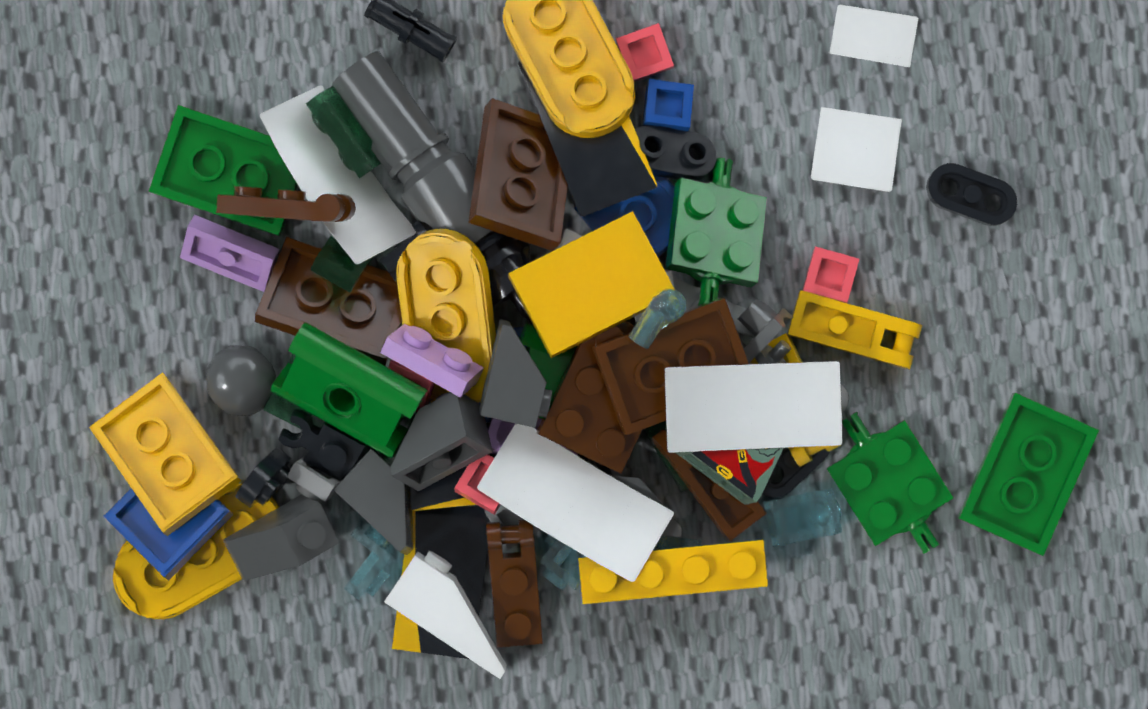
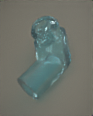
(660, 312)

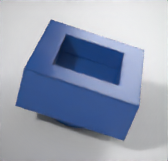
(668, 104)

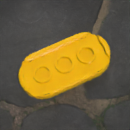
(571, 64)
(449, 295)
(200, 578)

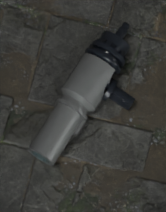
(434, 178)

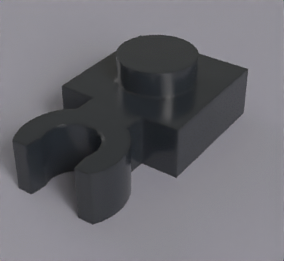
(326, 447)

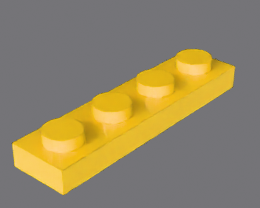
(679, 573)

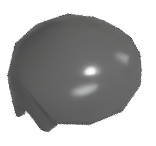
(240, 380)

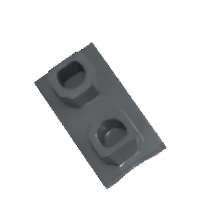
(764, 325)

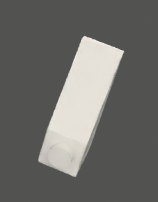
(439, 605)

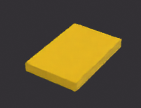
(590, 284)
(165, 454)

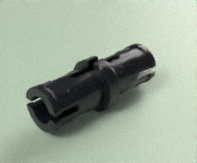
(411, 27)

